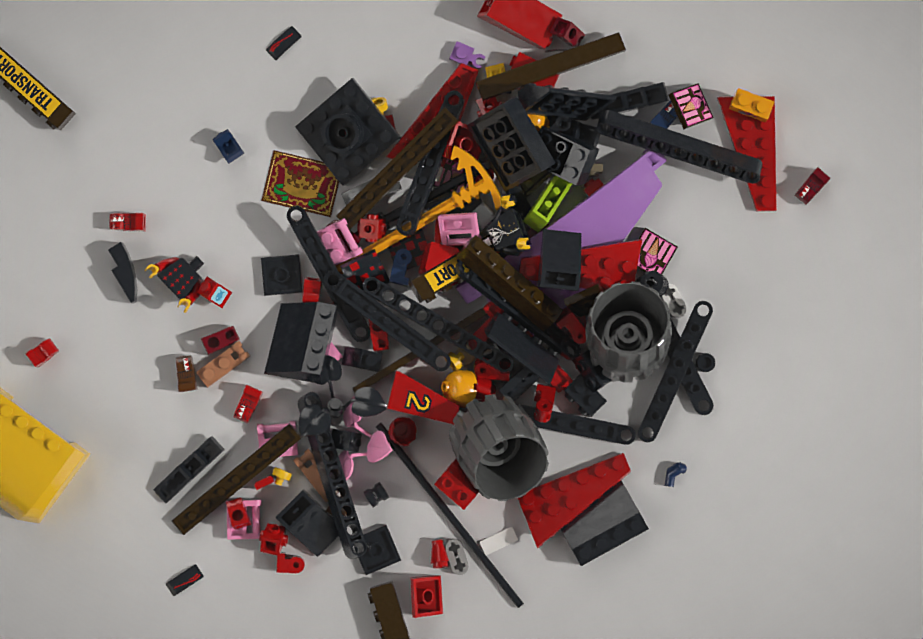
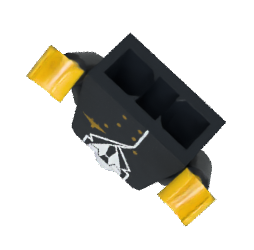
(508, 230)

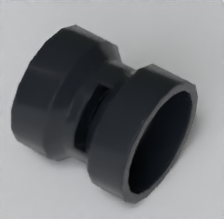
(380, 493)

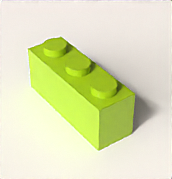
(547, 203)

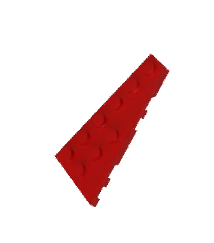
(460, 80)
(758, 141)
(599, 264)
(563, 499)

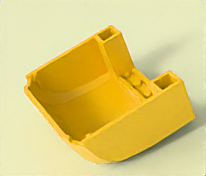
(33, 463)

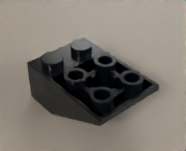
(571, 156)
(560, 260)
(309, 522)

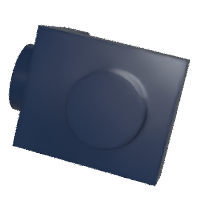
(228, 146)

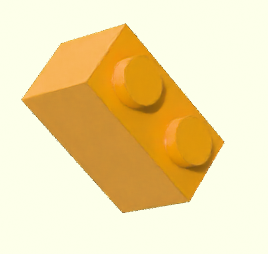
(751, 105)

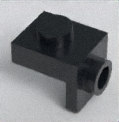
(346, 440)

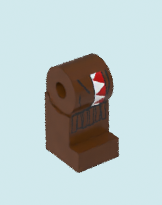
(186, 374)

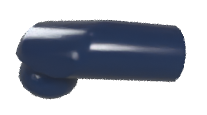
(674, 471)

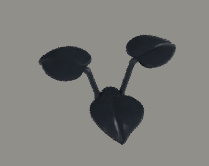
(316, 421)

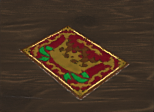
(300, 182)

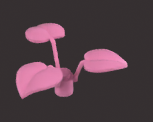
(377, 447)

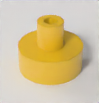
(381, 104)
(456, 363)
(281, 475)

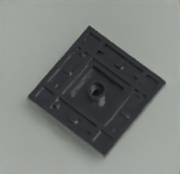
(365, 126)

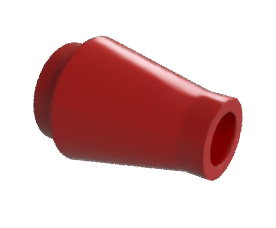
(438, 555)

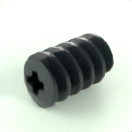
(652, 276)

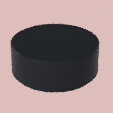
(705, 362)

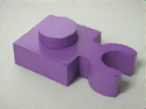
(464, 54)

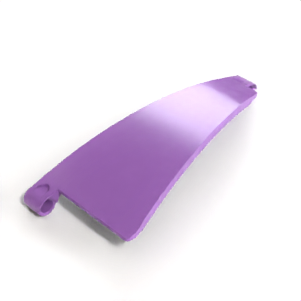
(601, 218)

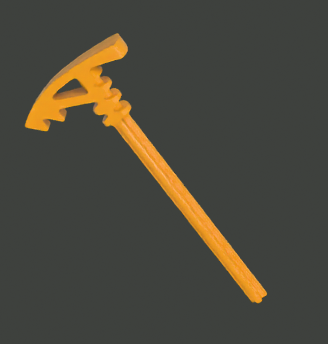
(457, 199)

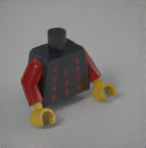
(180, 278)

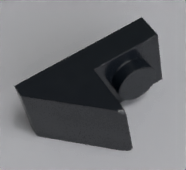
(362, 359)

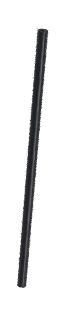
(452, 518)

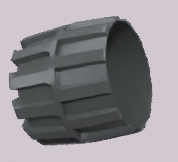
(631, 312)
(499, 448)

